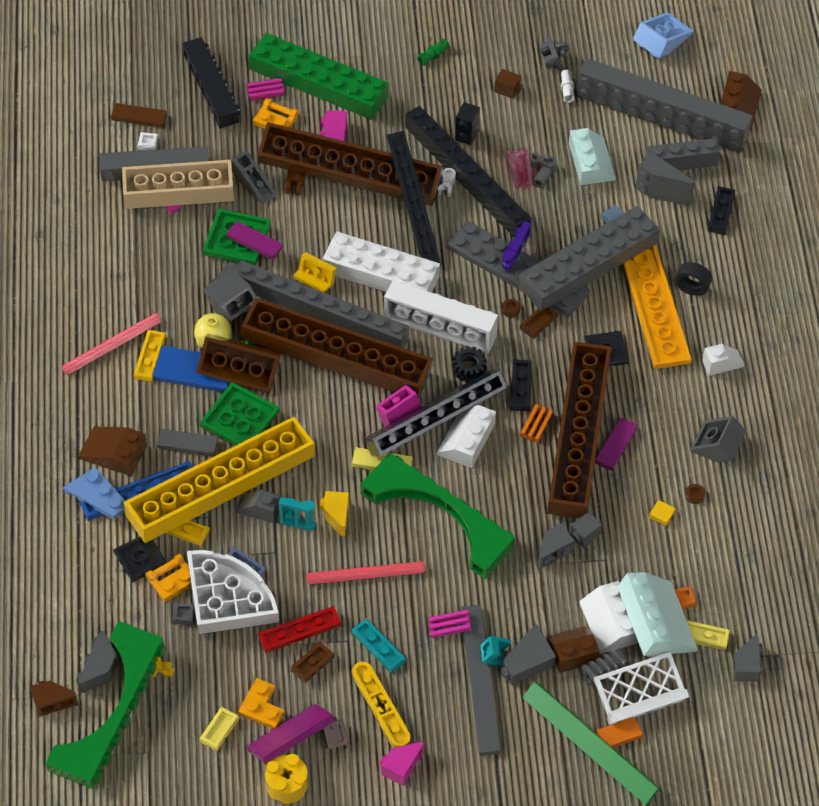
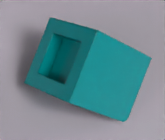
(493, 650)

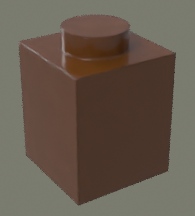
(508, 84)

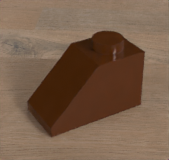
(52, 697)

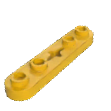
(371, 690)

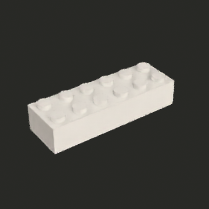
(379, 265)
(441, 316)

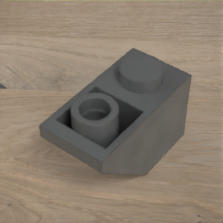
(554, 545)
(747, 661)

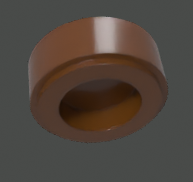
(511, 308)
(695, 493)

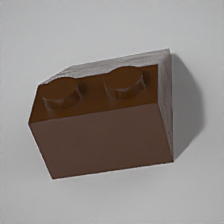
(114, 448)

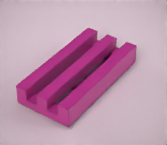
(263, 88)
(450, 620)

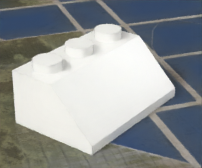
(468, 435)
(608, 618)

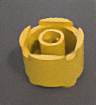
(286, 778)

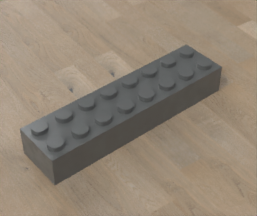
(589, 258)

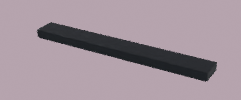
(412, 196)

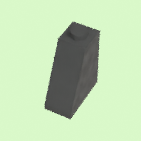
(528, 657)

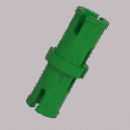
(433, 51)

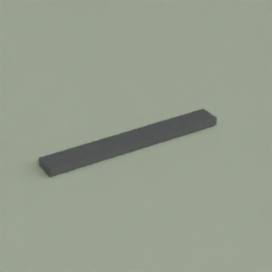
(481, 685)

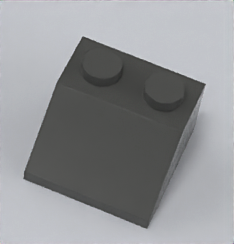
(719, 439)

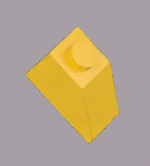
(335, 510)

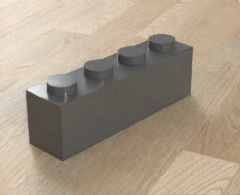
(688, 154)

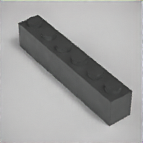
(112, 162)

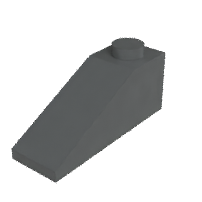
(251, 177)

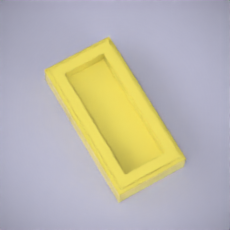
(219, 729)

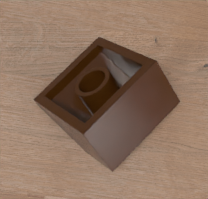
(573, 648)

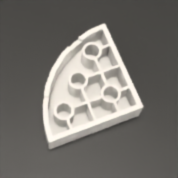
(228, 593)

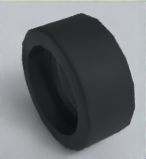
(697, 271)

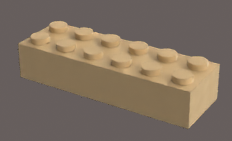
(177, 184)

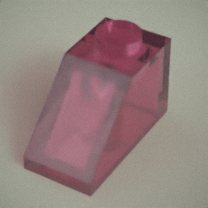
(520, 167)

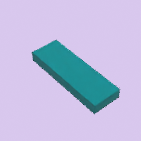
(378, 645)

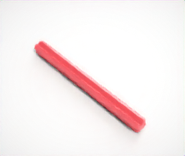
(111, 343)
(365, 572)

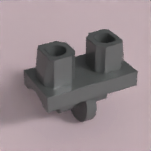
(555, 50)

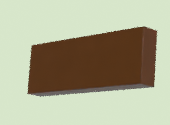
(139, 115)

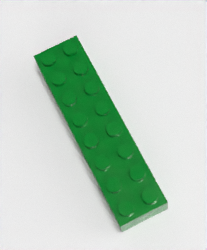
(319, 76)

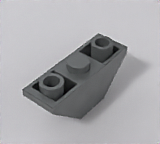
(98, 664)

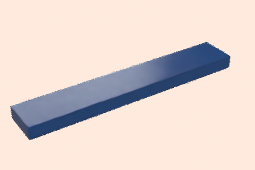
(135, 488)

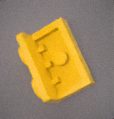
(315, 272)

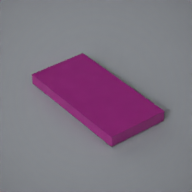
(290, 733)

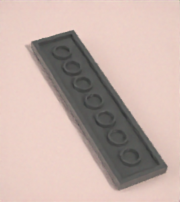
(487, 251)

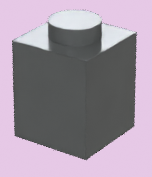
(585, 529)

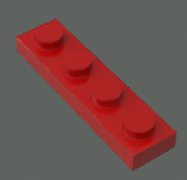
(299, 629)

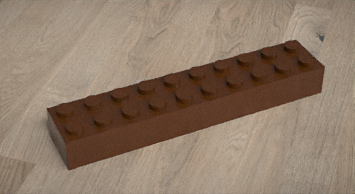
(342, 162)
(335, 347)
(579, 430)

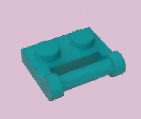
(290, 513)

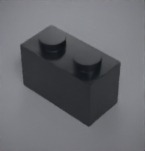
(467, 123)

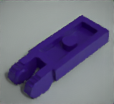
(515, 247)

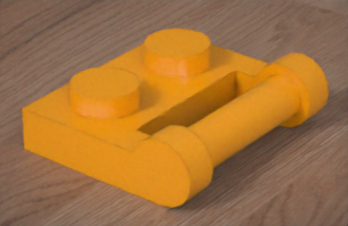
(265, 115)
(174, 583)

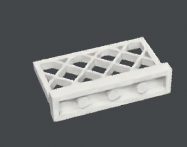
(642, 706)

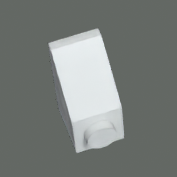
(721, 359)

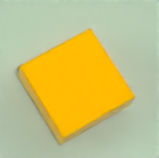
(662, 512)

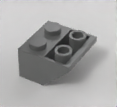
(230, 295)

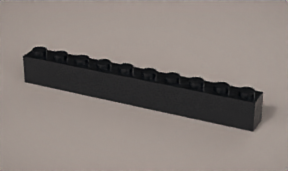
(467, 171)

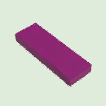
(254, 240)
(616, 444)

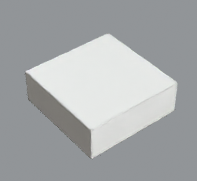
(147, 141)

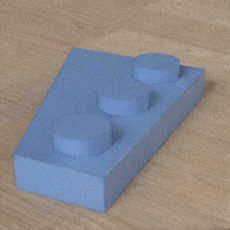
(97, 492)

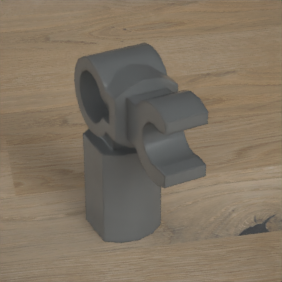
(547, 166)

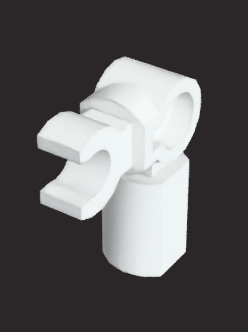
(447, 181)

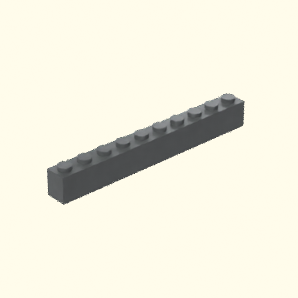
(322, 305)

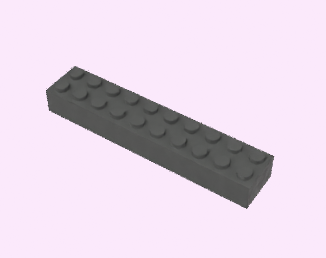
(663, 105)

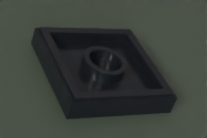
(615, 341)
(139, 558)

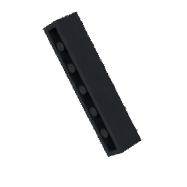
(211, 83)

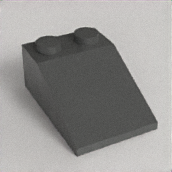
(663, 181)

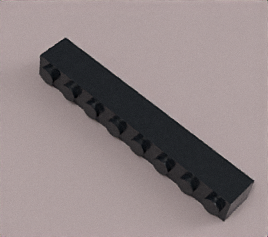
(435, 413)

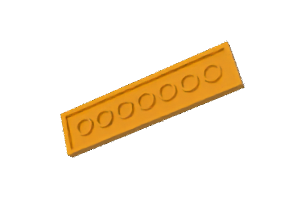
(656, 310)

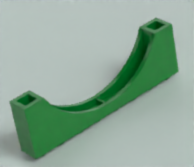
(398, 480)
(86, 758)

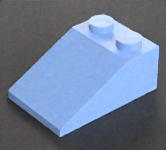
(661, 34)

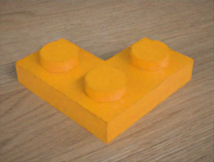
(257, 708)

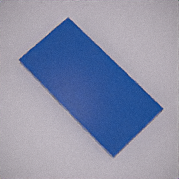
(180, 367)

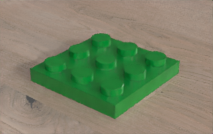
(221, 247)
(239, 415)

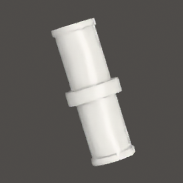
(567, 86)

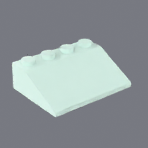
(656, 614)

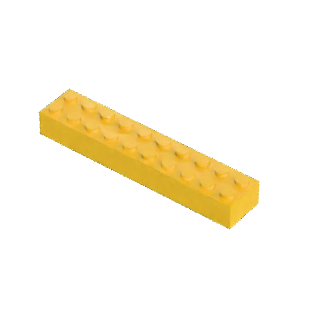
(219, 479)

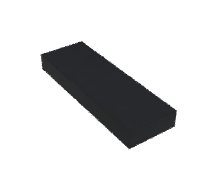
(721, 210)
(521, 385)

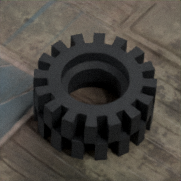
(469, 355)

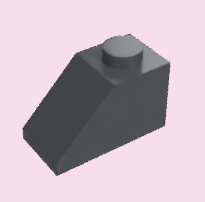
(260, 505)

